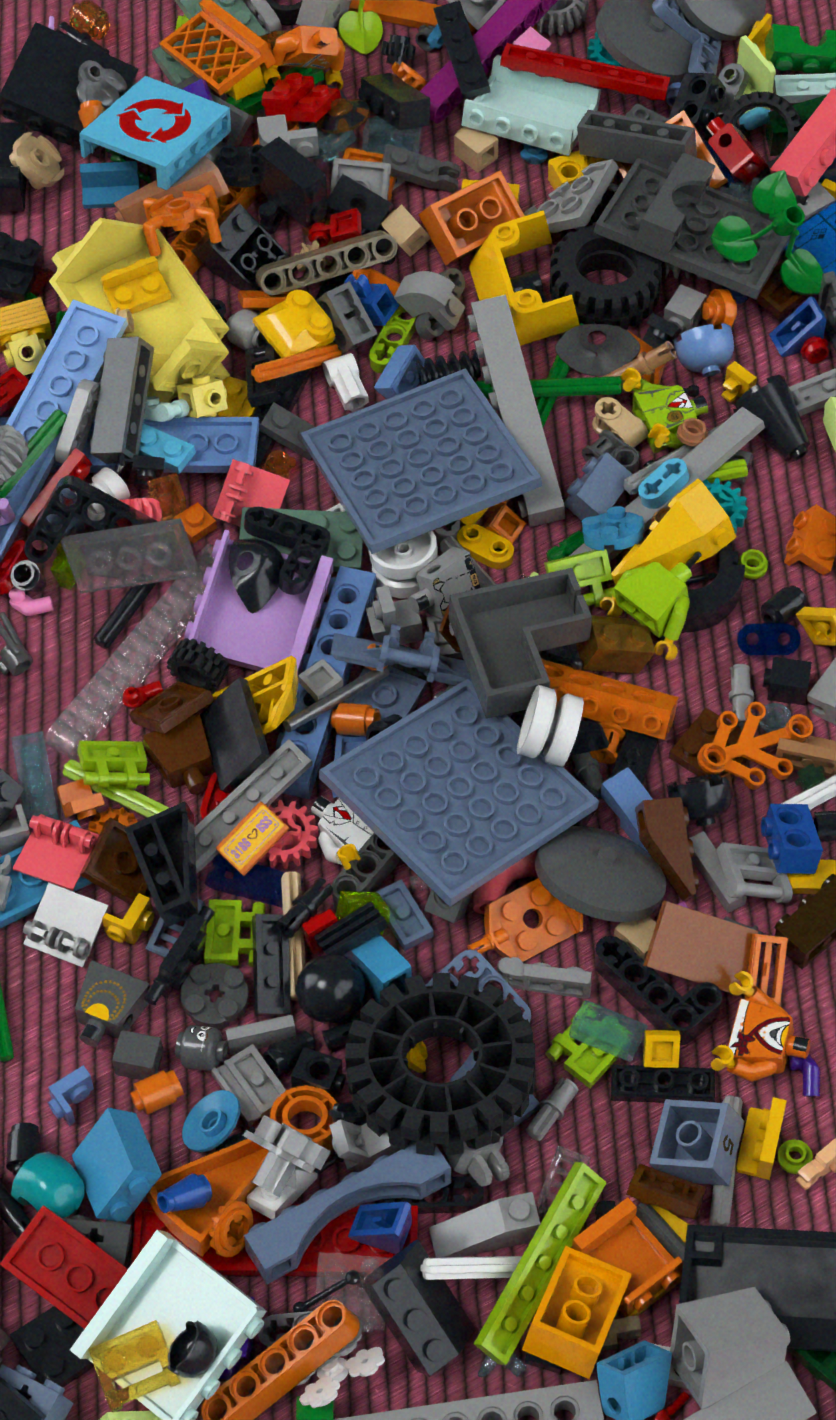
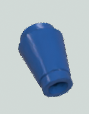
(186, 1194)

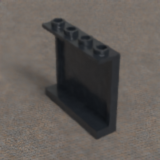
(45, 83)

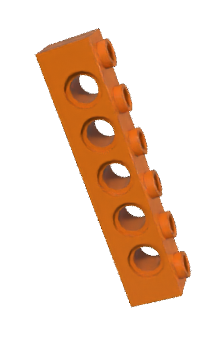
(614, 700)

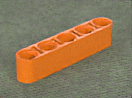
(288, 1350)

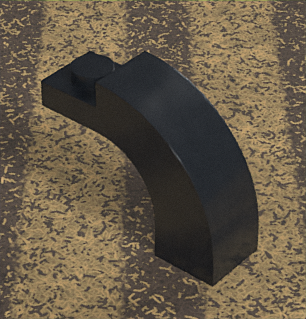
(719, 598)

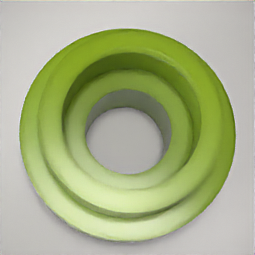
(756, 558)
(794, 1165)

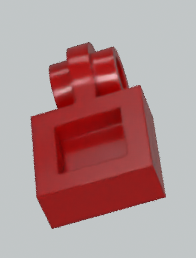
(341, 227)

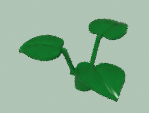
(773, 198)

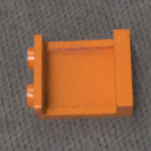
(629, 1245)

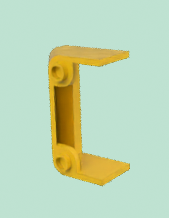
(491, 279)

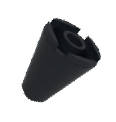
(781, 418)

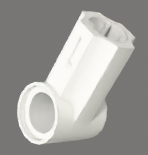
(344, 376)

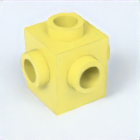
(13, 354)
(204, 396)

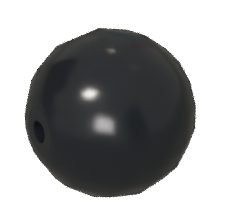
(330, 989)

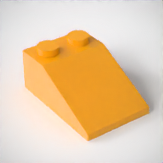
(576, 1312)

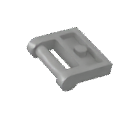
(752, 863)

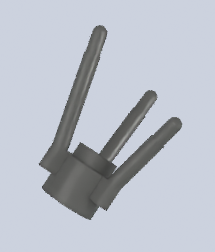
(13, 655)

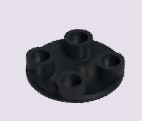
(239, 165)

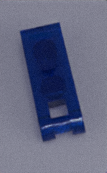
(258, 884)

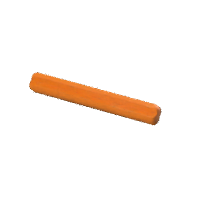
(295, 363)

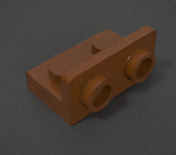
(666, 1191)

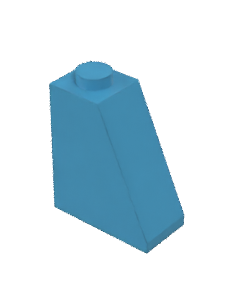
(380, 965)

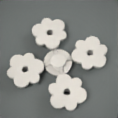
(336, 1370)

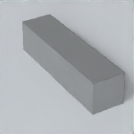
(709, 866)

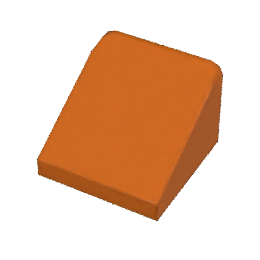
(505, 523)

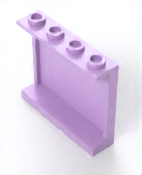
(258, 638)

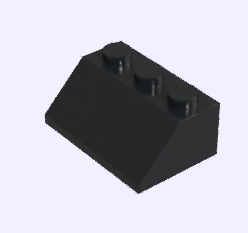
(418, 1310)

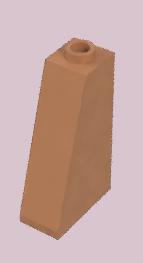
(204, 172)

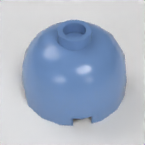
(705, 349)

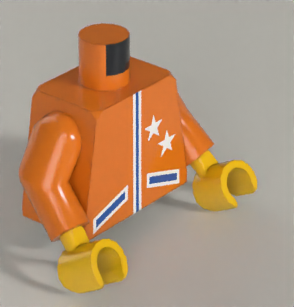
(309, 48)

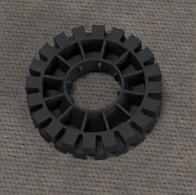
(440, 1111)

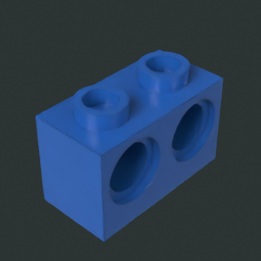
(792, 838)

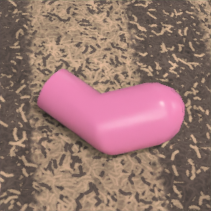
(27, 605)

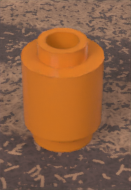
(354, 718)
(156, 1091)

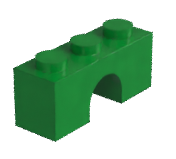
(789, 52)

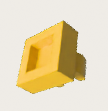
(737, 381)
(661, 1049)

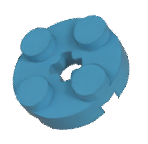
(613, 528)

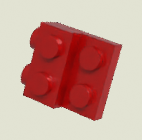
(299, 98)

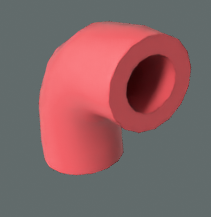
(498, 885)

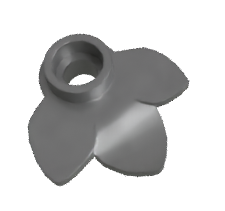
(103, 87)

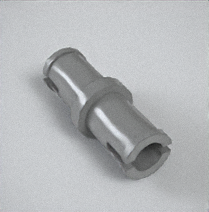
(740, 693)

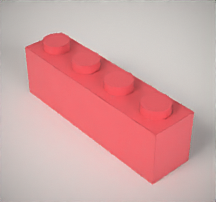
(811, 148)

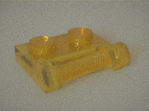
(130, 1354)

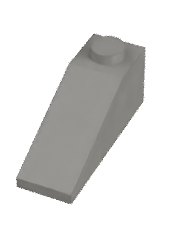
(487, 1227)

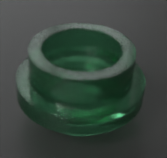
(810, 776)

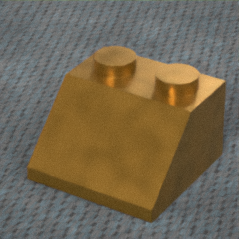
(616, 645)

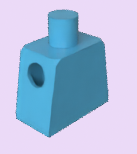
(634, 1381)

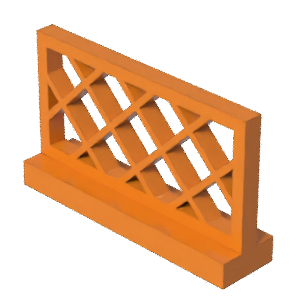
(232, 33)

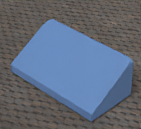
(400, 372)

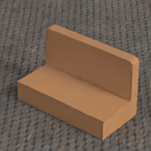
(813, 750)

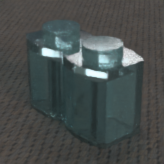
(379, 133)

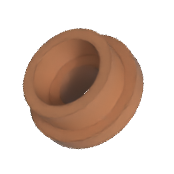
(692, 432)

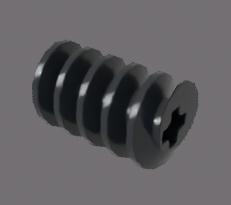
(440, 369)

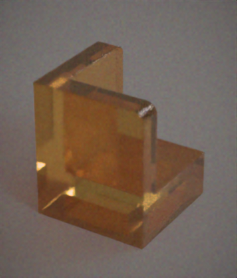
(169, 494)

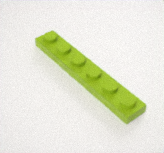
(534, 1271)

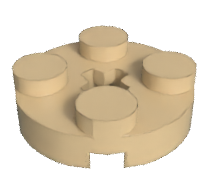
(40, 172)

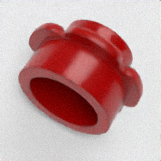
(815, 350)

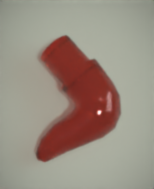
(44, 276)

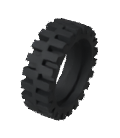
(770, 100)

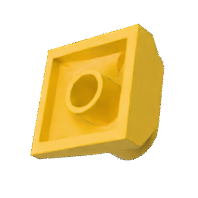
(295, 324)

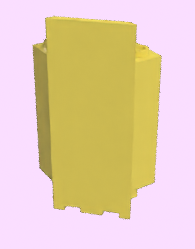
(181, 330)

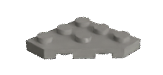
(575, 203)

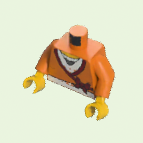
(760, 1035)

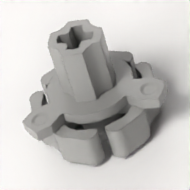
(286, 1151)

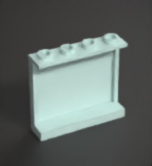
(531, 108)
(173, 1288)

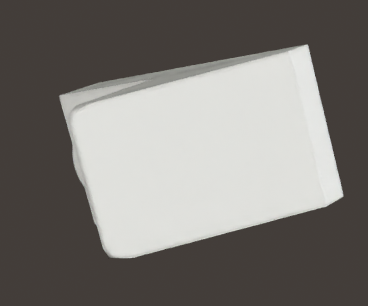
(272, 1205)

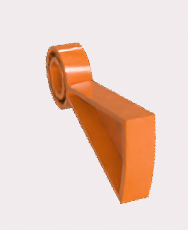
(235, 1167)

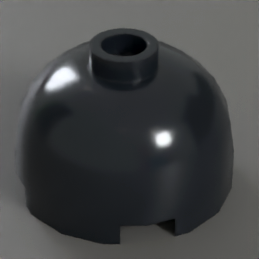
(704, 796)

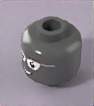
(201, 1048)

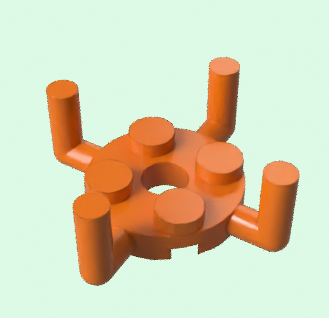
(179, 213)

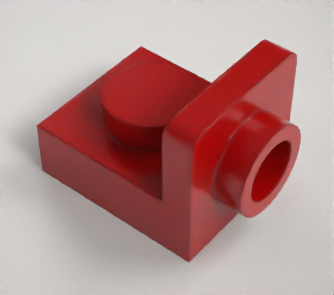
(316, 925)

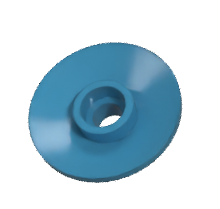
(211, 1121)

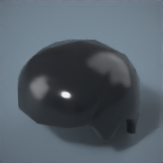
(192, 1350)

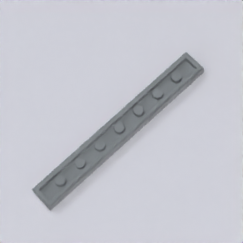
(701, 462)

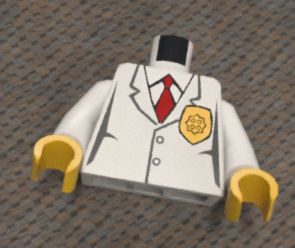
(340, 831)

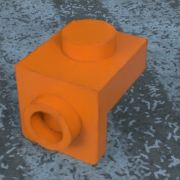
(79, 799)

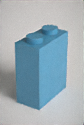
(116, 1165)

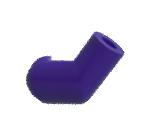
(810, 1072)

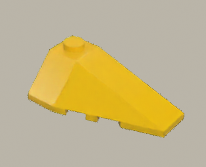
(690, 526)

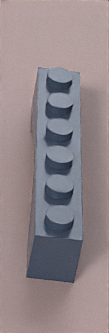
(281, 1243)

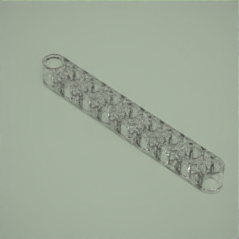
(129, 663)

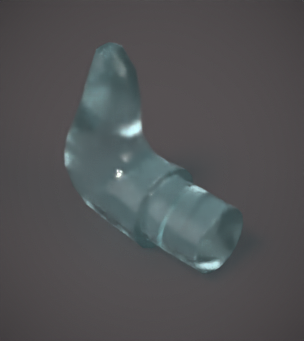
(514, 1365)

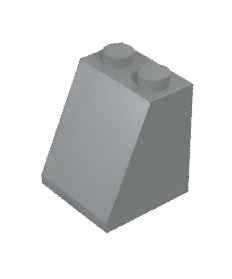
(726, 1343)

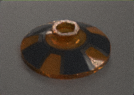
(344, 116)

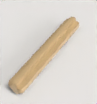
(290, 890)

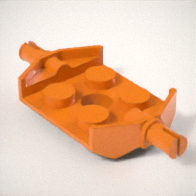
(509, 934)

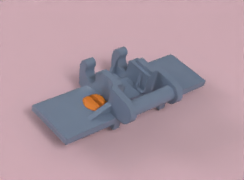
(379, 655)

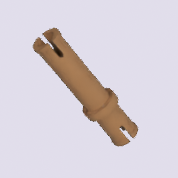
(646, 362)

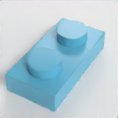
(160, 444)

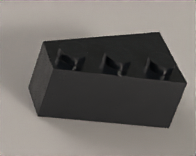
(168, 861)

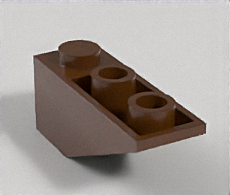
(665, 837)

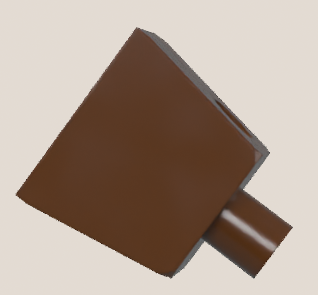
(181, 754)

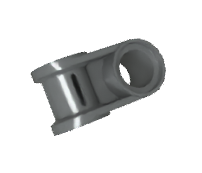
(622, 452)

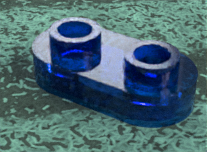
(768, 639)

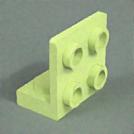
(760, 70)

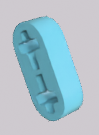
(663, 483)

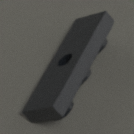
(642, 1084)

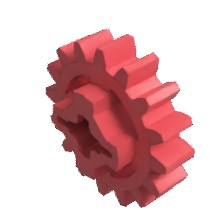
(295, 841)

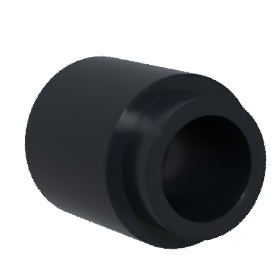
(783, 605)
(22, 1144)

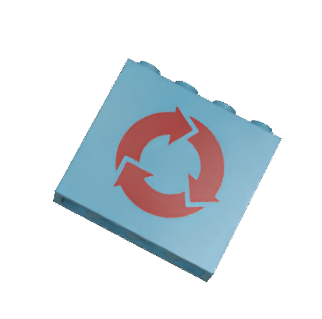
(159, 128)

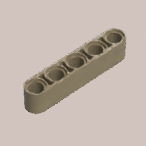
(340, 265)

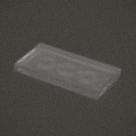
(130, 556)

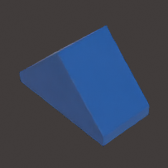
(799, 326)
(382, 1225)

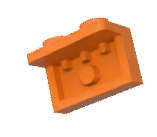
(813, 540)

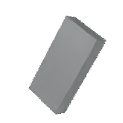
(260, 1033)

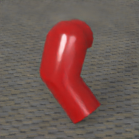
(135, 697)

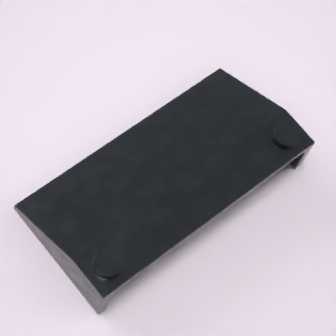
(786, 1266)

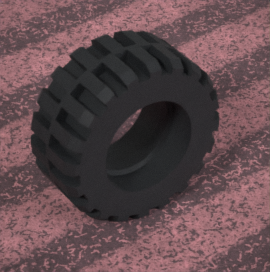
(604, 304)

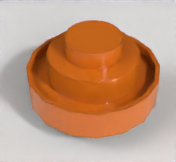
(719, 308)

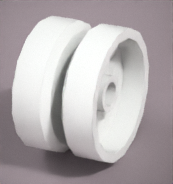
(400, 563)
(550, 726)

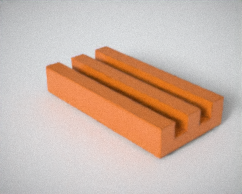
(779, 963)

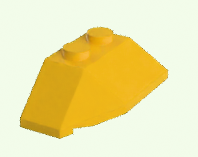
(273, 692)

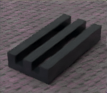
(351, 930)

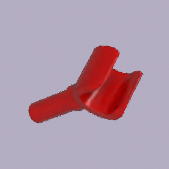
(673, 1408)

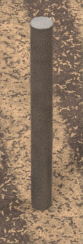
(334, 699)

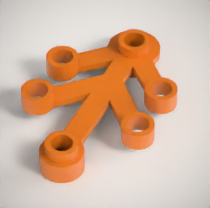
(751, 747)

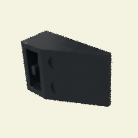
(242, 250)

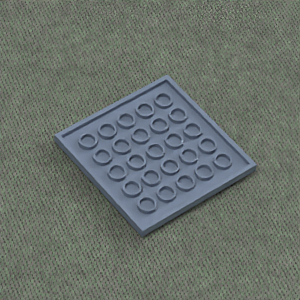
(420, 460)
(456, 793)

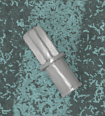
(552, 1108)

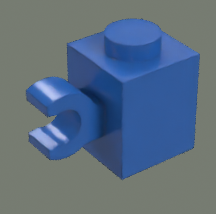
(375, 298)

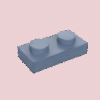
(405, 916)

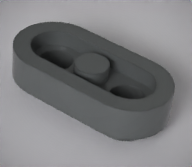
(734, 87)

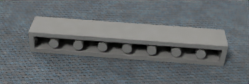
(516, 403)

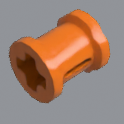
(609, 754)

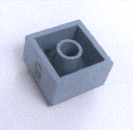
(697, 1141)

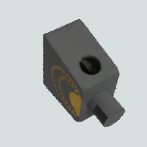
(108, 1002)

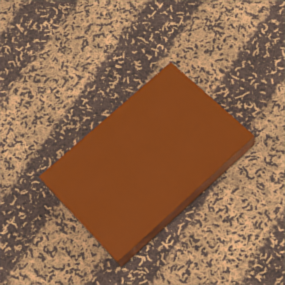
(699, 946)

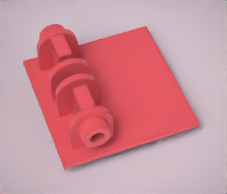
(248, 488)
(55, 851)

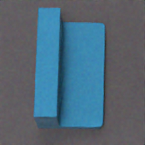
(107, 183)

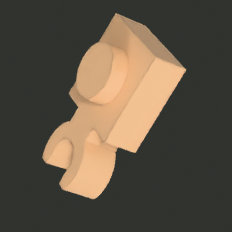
(822, 1164)

